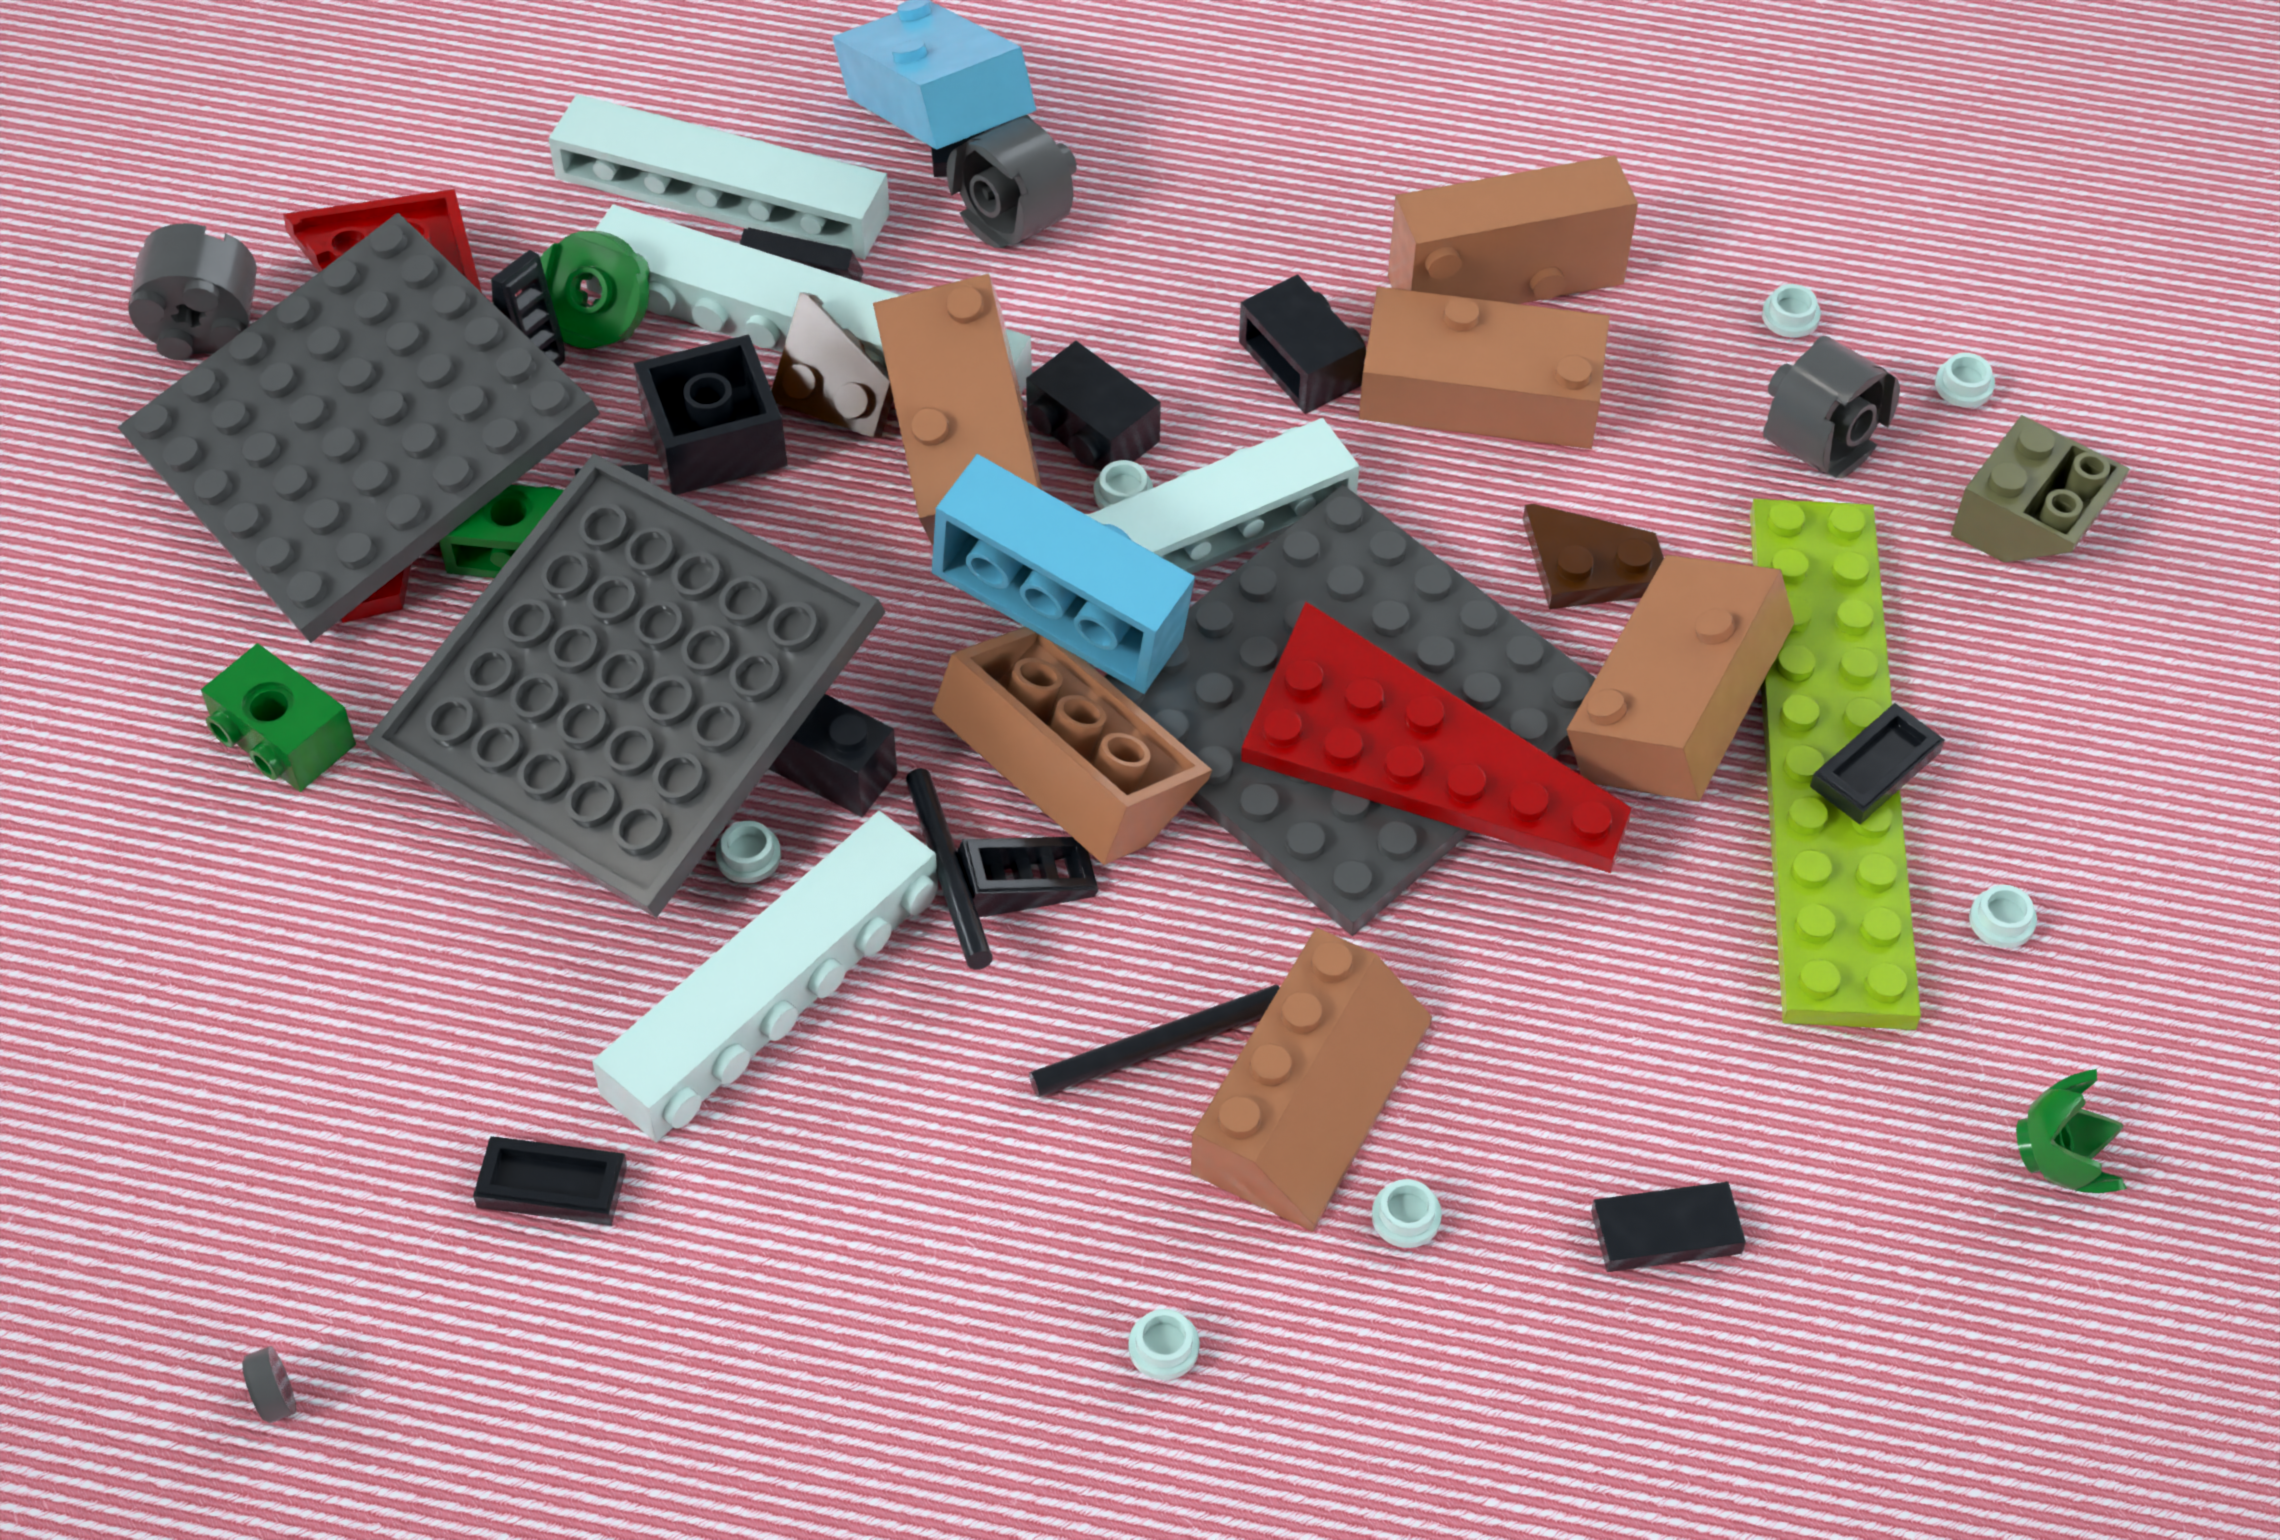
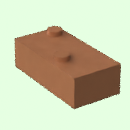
(1516, 234)
(1484, 367)
(953, 387)
(1681, 677)

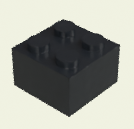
(711, 414)

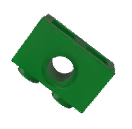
(496, 531)
(277, 718)

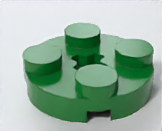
(622, 280)

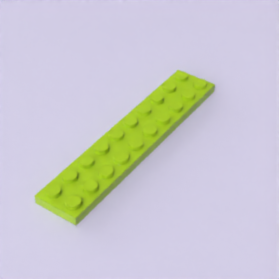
(1836, 882)

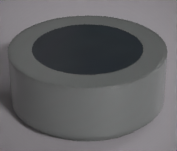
(268, 1385)

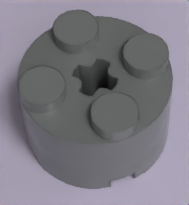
(1012, 181)
(191, 290)
(1830, 407)

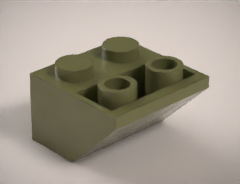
(2035, 494)

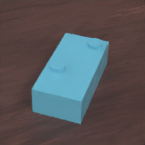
(934, 73)
(1061, 573)

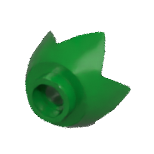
(2065, 1138)

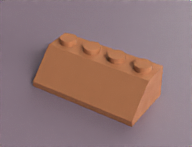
(1069, 741)
(1310, 1081)

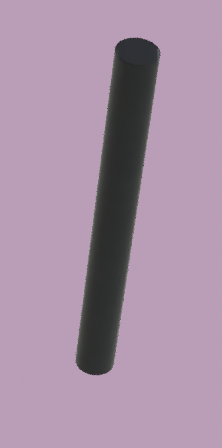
(949, 870)
(1151, 1042)

